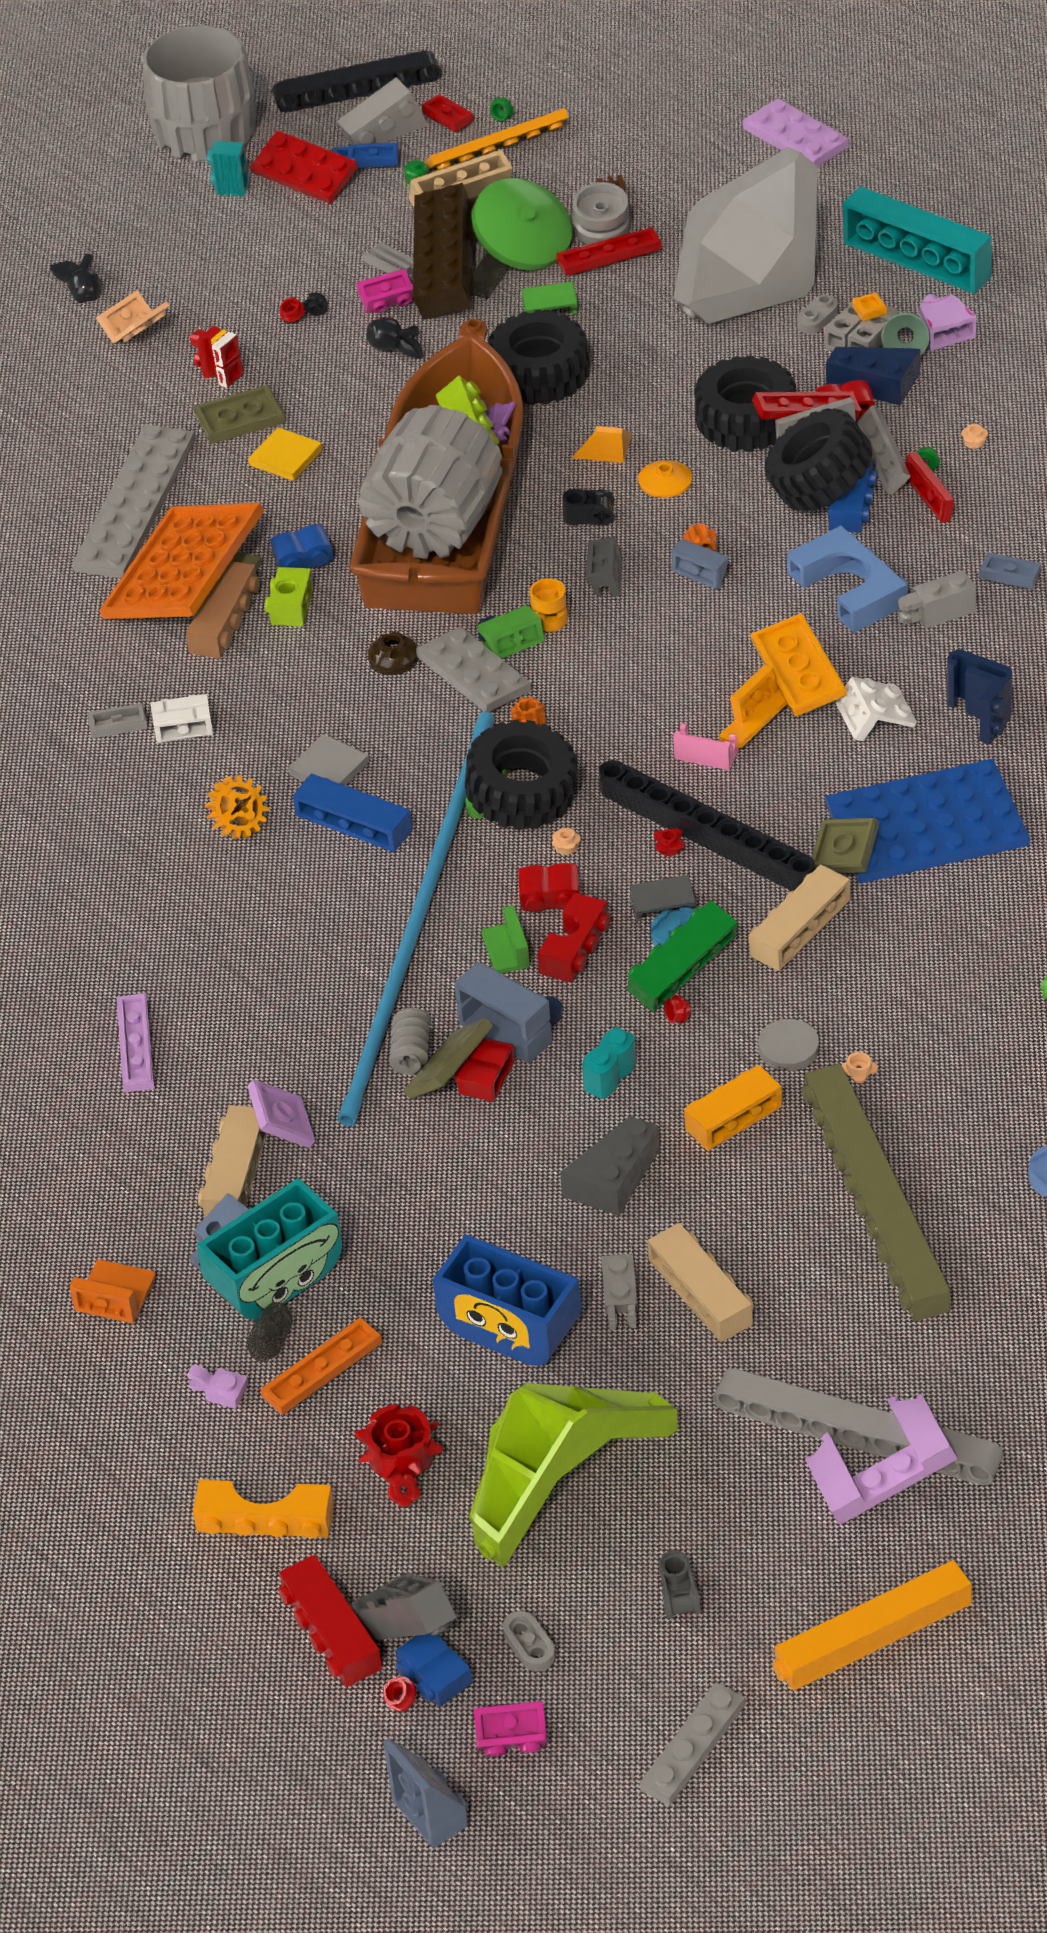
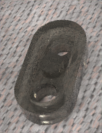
(267, 1334)

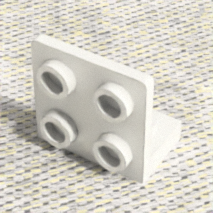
(871, 702)

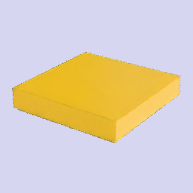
(285, 454)

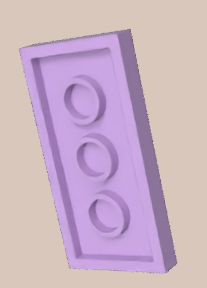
(789, 127)

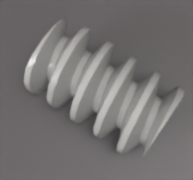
(409, 1040)

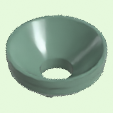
(889, 333)

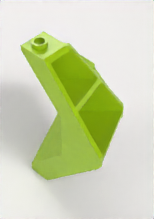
(542, 1439)

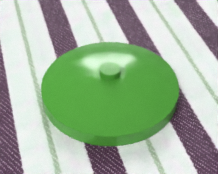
(521, 223)

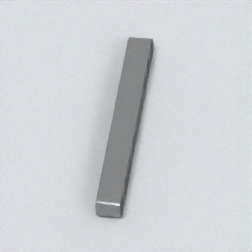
(846, 1422)

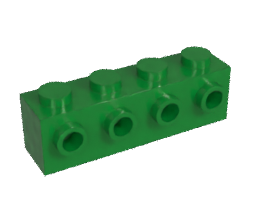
(681, 956)

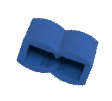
(302, 548)
(433, 1667)

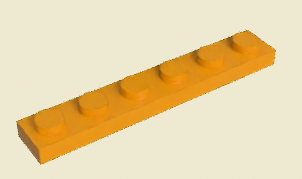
(507, 137)

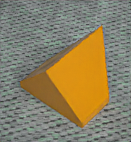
(606, 444)

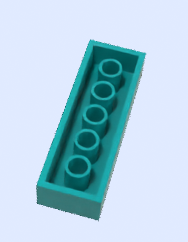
(917, 239)

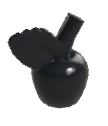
(82, 282)
(387, 336)

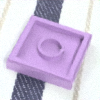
(281, 1113)

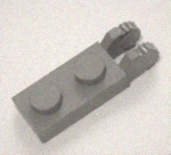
(619, 1288)

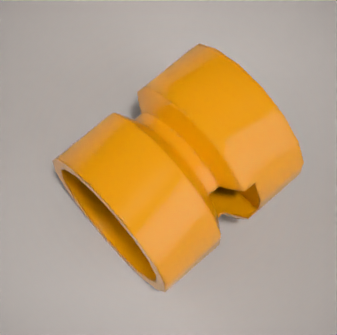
(549, 603)

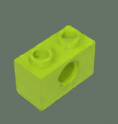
(289, 596)

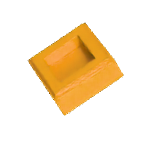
(869, 306)

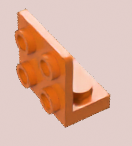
(112, 1291)

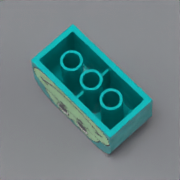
(272, 1250)

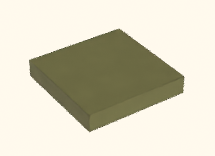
(845, 844)

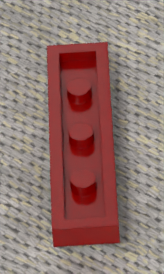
(608, 251)
(782, 404)

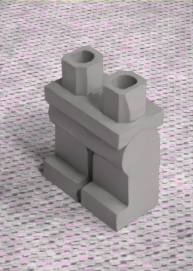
(850, 331)

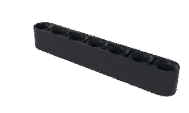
(354, 81)

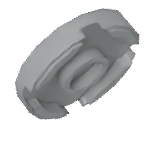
(788, 1044)

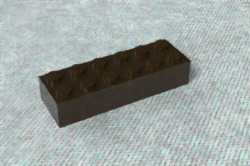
(442, 251)

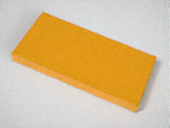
(798, 664)

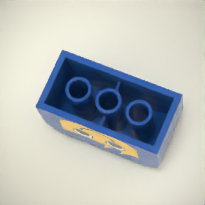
(506, 1301)

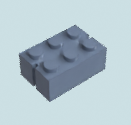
(513, 1010)

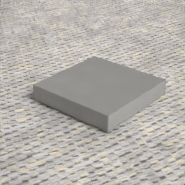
(329, 760)

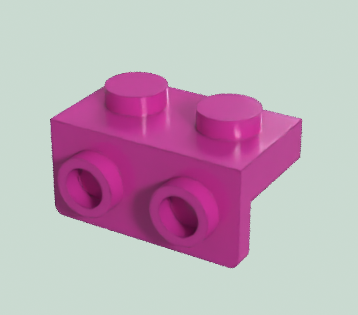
(385, 291)
(510, 1728)

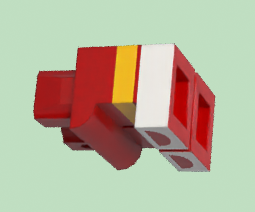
(218, 355)

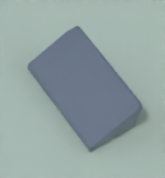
(699, 563)

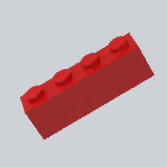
(329, 1621)

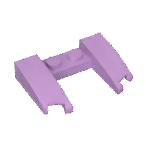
(854, 1495)

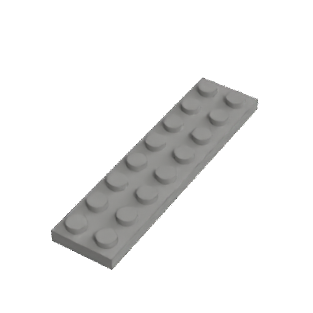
(134, 501)

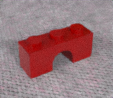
(584, 922)

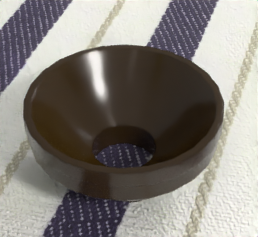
(392, 659)

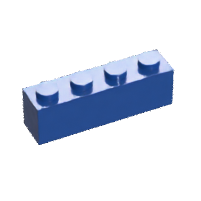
(352, 812)

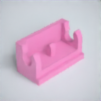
(704, 750)

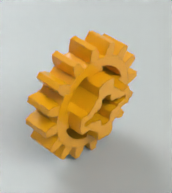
(228, 800)

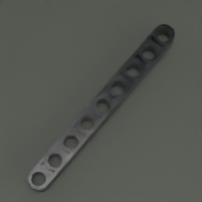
(704, 825)

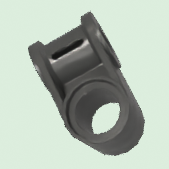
(678, 1590)

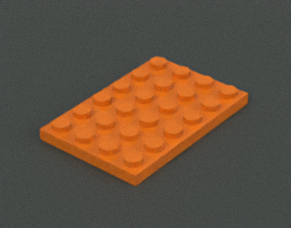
(181, 561)

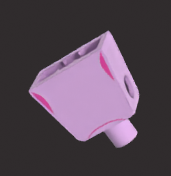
(947, 320)

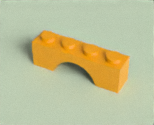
(301, 1513)

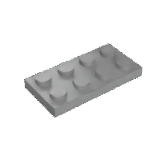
(473, 669)

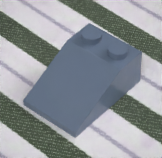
(424, 1795)

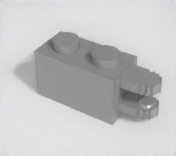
(939, 600)

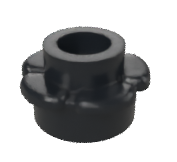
(315, 304)

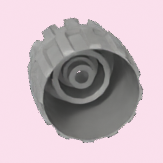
(198, 90)
(430, 481)

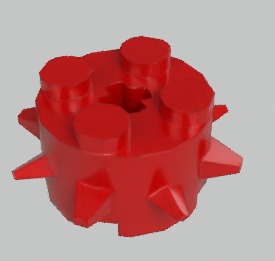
(398, 1442)

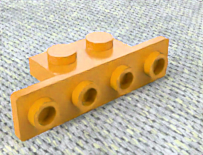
(754, 706)

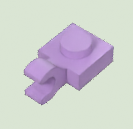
(221, 1388)

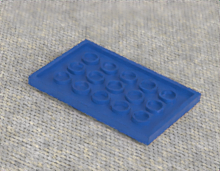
(934, 818)

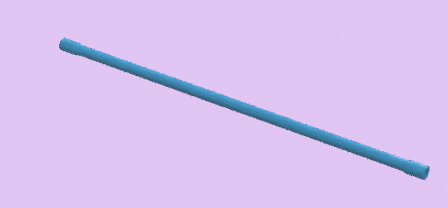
(353, 1100)

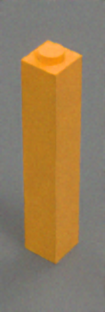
(872, 1625)

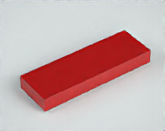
(929, 487)

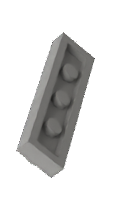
(885, 452)
(692, 1744)

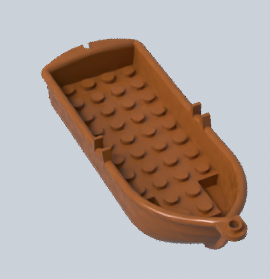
(458, 581)

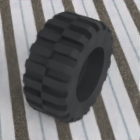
(544, 354)
(720, 396)
(818, 459)
(515, 801)

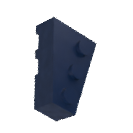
(887, 370)

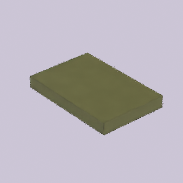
(239, 414)
(448, 1058)

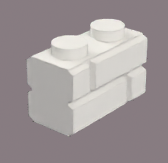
(181, 718)

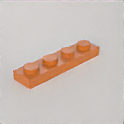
(321, 1366)

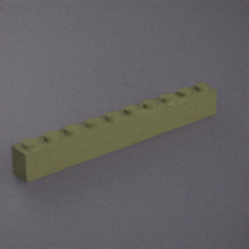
(876, 1193)

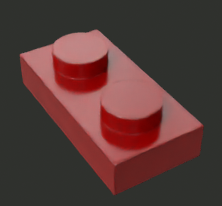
(447, 112)

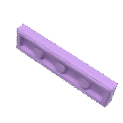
(135, 1042)

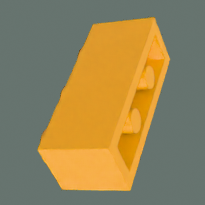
(733, 1107)

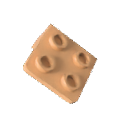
(129, 317)

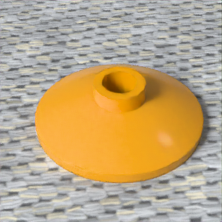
(665, 478)

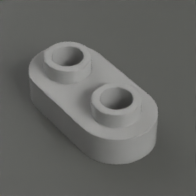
(817, 314)
(530, 1643)

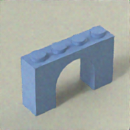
(843, 553)

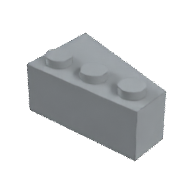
(383, 116)

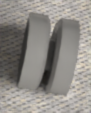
(600, 212)

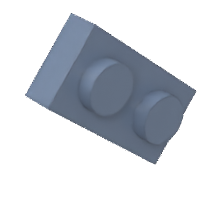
(1010, 570)

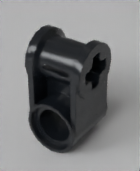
(585, 507)

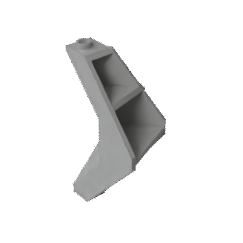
(751, 241)

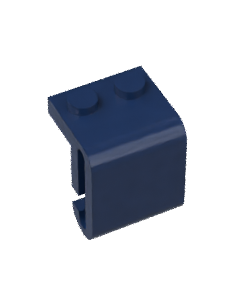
(984, 687)

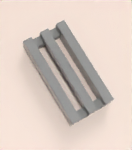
(391, 256)
(117, 720)

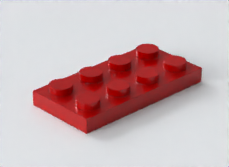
(304, 167)

